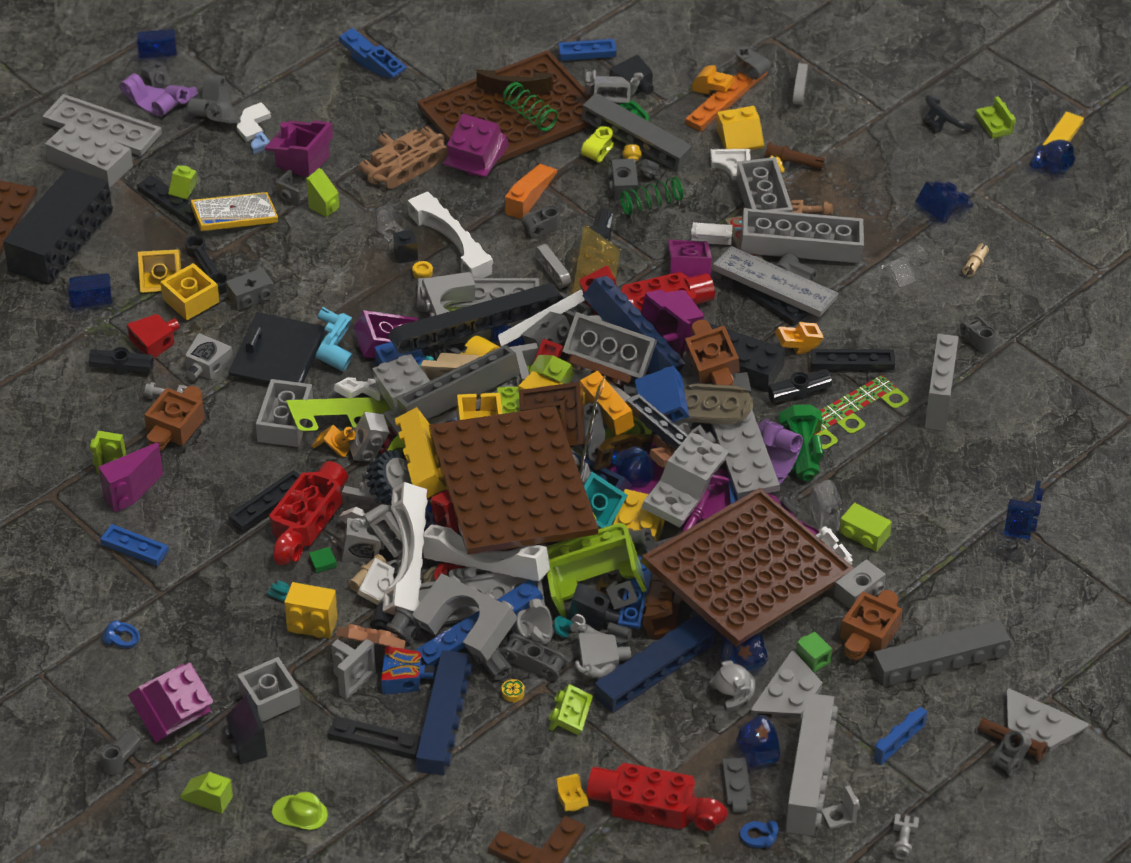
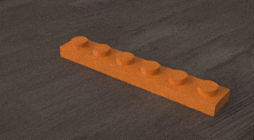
(720, 101)

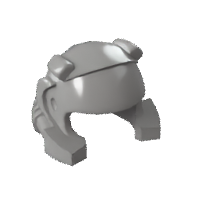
(534, 623)
(734, 681)

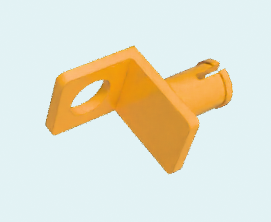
(336, 439)

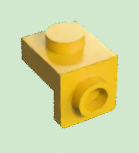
(571, 793)

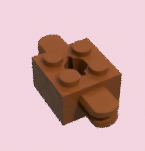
(712, 354)
(174, 416)
(870, 623)

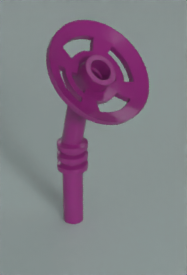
(698, 512)

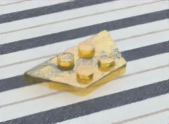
(594, 254)

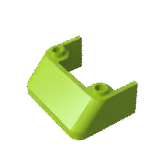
(589, 557)

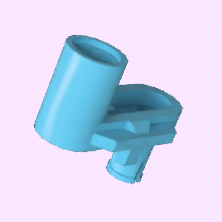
(329, 350)

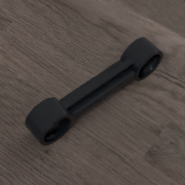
(205, 261)

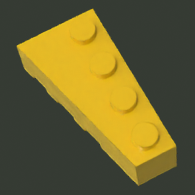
(420, 452)

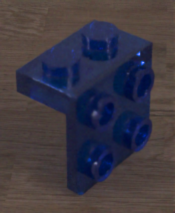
(157, 43)
(941, 199)
(90, 290)
(1021, 515)

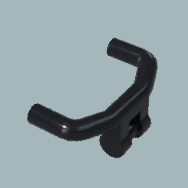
(935, 110)

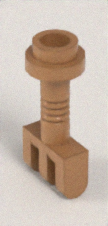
(798, 207)

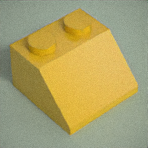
(740, 128)
(157, 266)

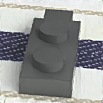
(736, 783)

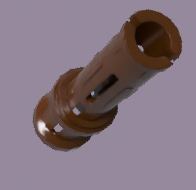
(786, 154)
(997, 731)

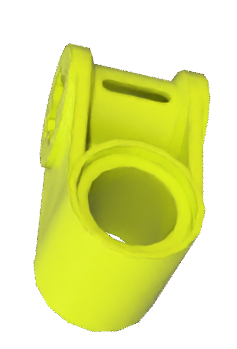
(598, 144)

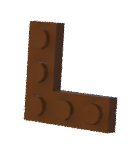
(613, 375)
(564, 396)
(554, 851)

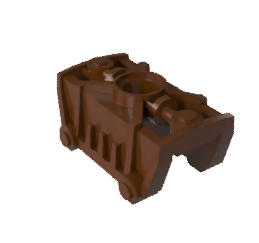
(662, 609)

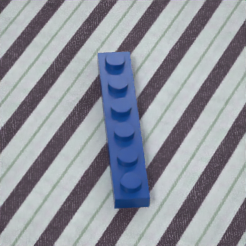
(453, 638)

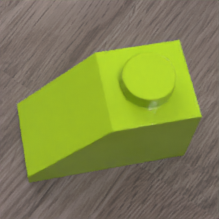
(183, 182)
(322, 194)
(553, 368)
(209, 792)

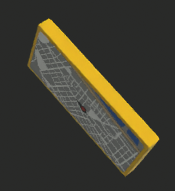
(234, 211)

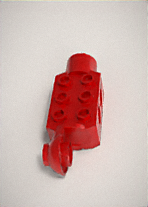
(698, 288)
(306, 510)
(654, 797)

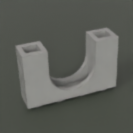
(446, 290)
(941, 382)
(451, 594)

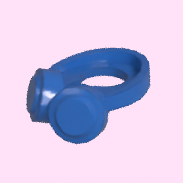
(109, 636)
(770, 829)

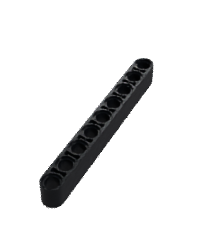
(473, 318)

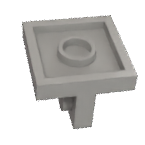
(352, 665)

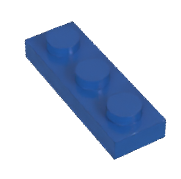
(587, 49)
(134, 545)
(900, 735)

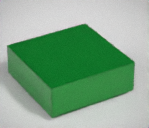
(322, 559)

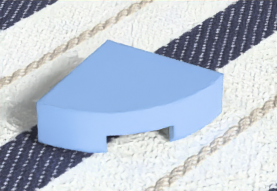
(259, 143)

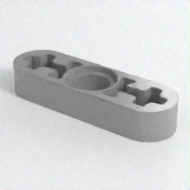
(800, 84)
(552, 266)

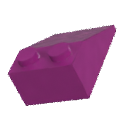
(689, 257)
(374, 328)
(130, 476)

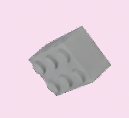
(398, 378)
(275, 419)

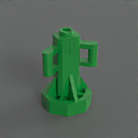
(804, 421)

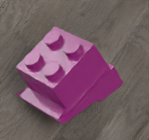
(301, 146)
(475, 146)
(671, 316)
(171, 701)

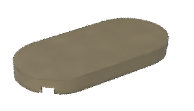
(717, 403)

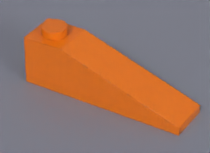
(528, 190)

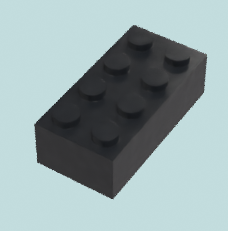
(757, 358)

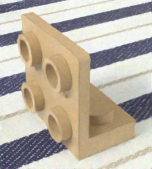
(445, 363)

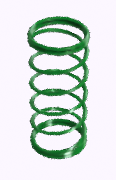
(516, 99)
(629, 202)

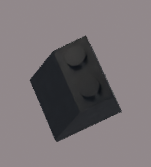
(245, 731)

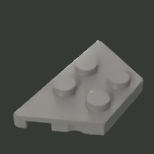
(788, 690)
(1041, 720)

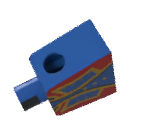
(403, 671)

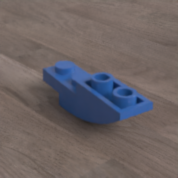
(373, 58)
(632, 614)

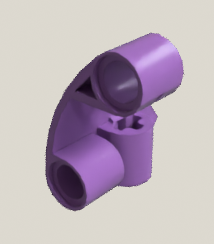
(155, 100)
(781, 446)

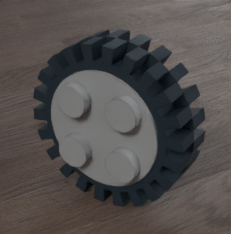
(387, 473)

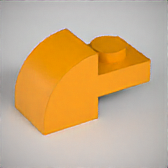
(711, 80)
(802, 338)

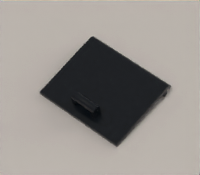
(277, 349)

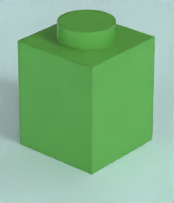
(814, 651)

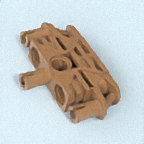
(405, 157)

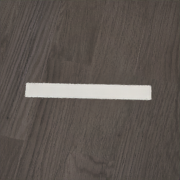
(560, 307)

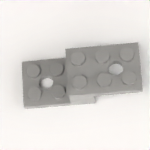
(685, 479)

